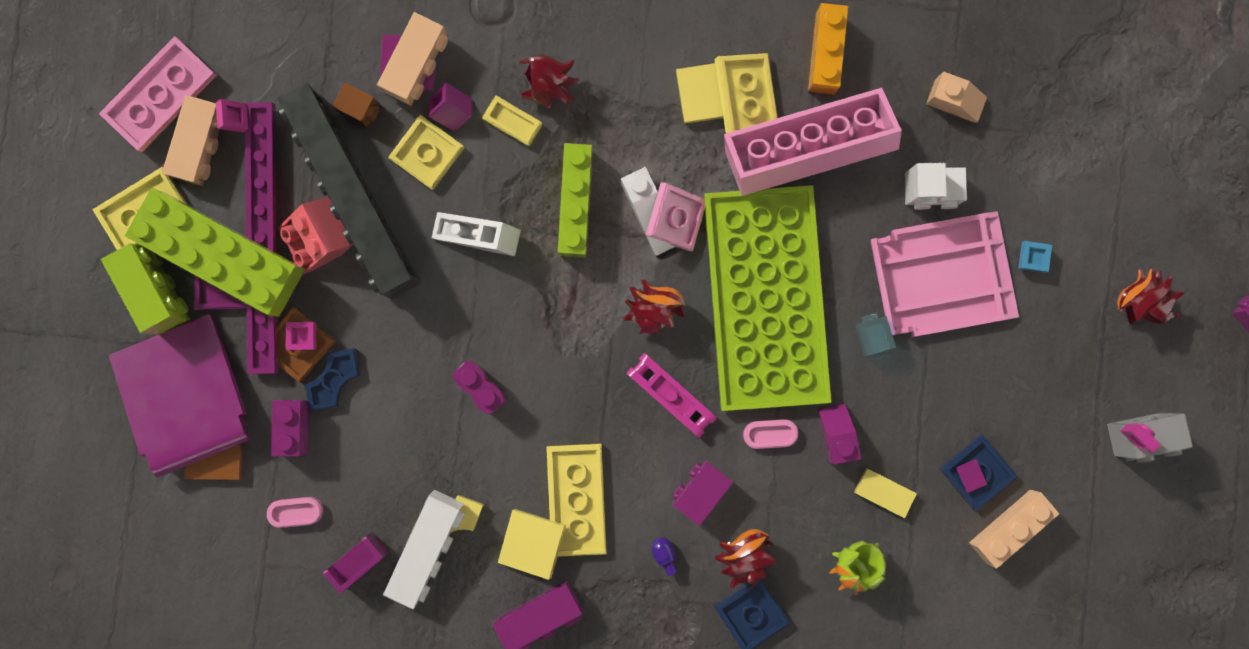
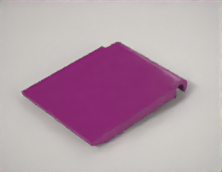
(180, 396)

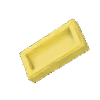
(512, 121)
(885, 493)

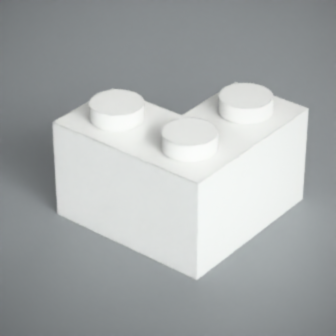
(935, 185)

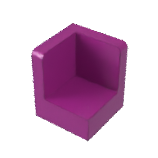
(450, 107)

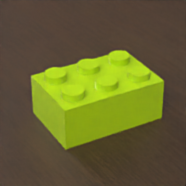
(146, 289)

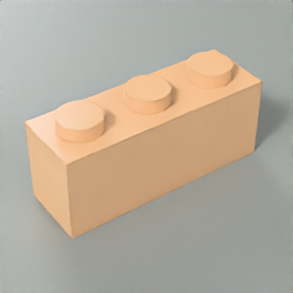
(413, 59)
(193, 142)
(1014, 528)

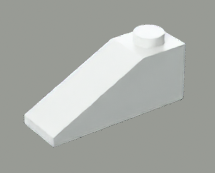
(642, 197)
(476, 233)

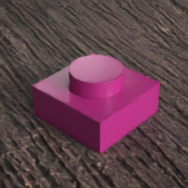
(231, 115)
(300, 335)
(1141, 436)

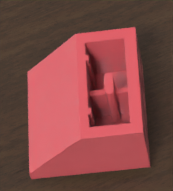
(314, 235)

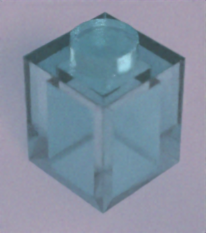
(874, 334)

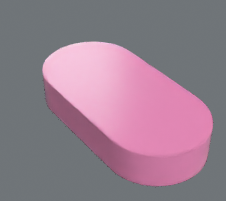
(770, 434)
(295, 512)

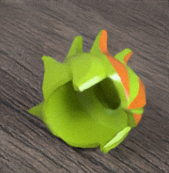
(860, 567)

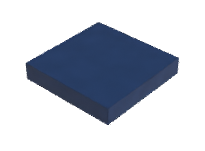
(993, 466)
(751, 615)

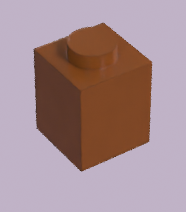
(356, 105)

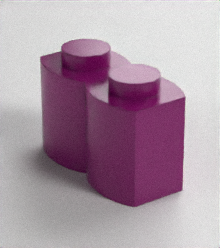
(475, 381)

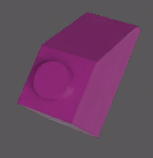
(839, 434)

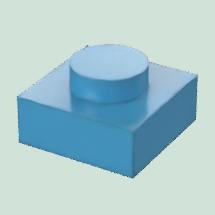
(1035, 256)

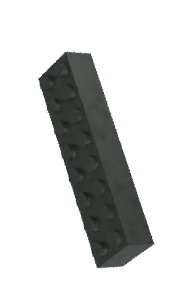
(348, 191)

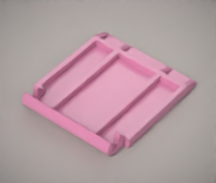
(945, 275)

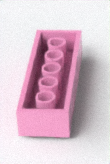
(812, 141)

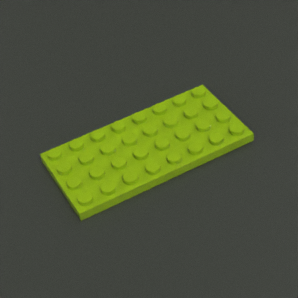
(767, 298)

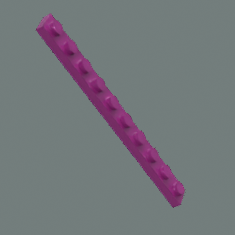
(261, 226)

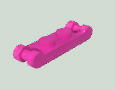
(672, 395)

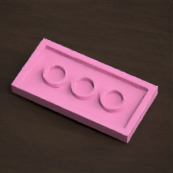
(157, 94)

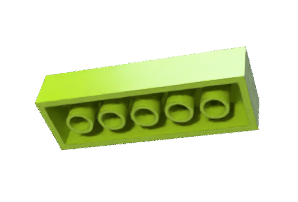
(214, 252)

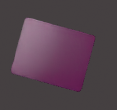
(971, 475)

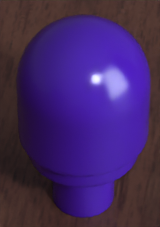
(664, 555)

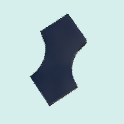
(325, 390)

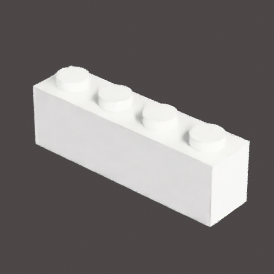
(424, 548)

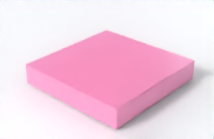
(676, 217)

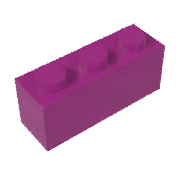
(538, 617)

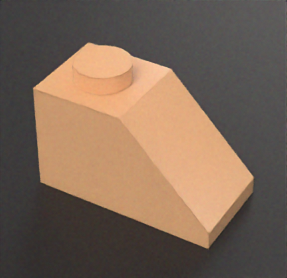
(957, 97)

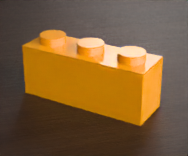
(828, 48)

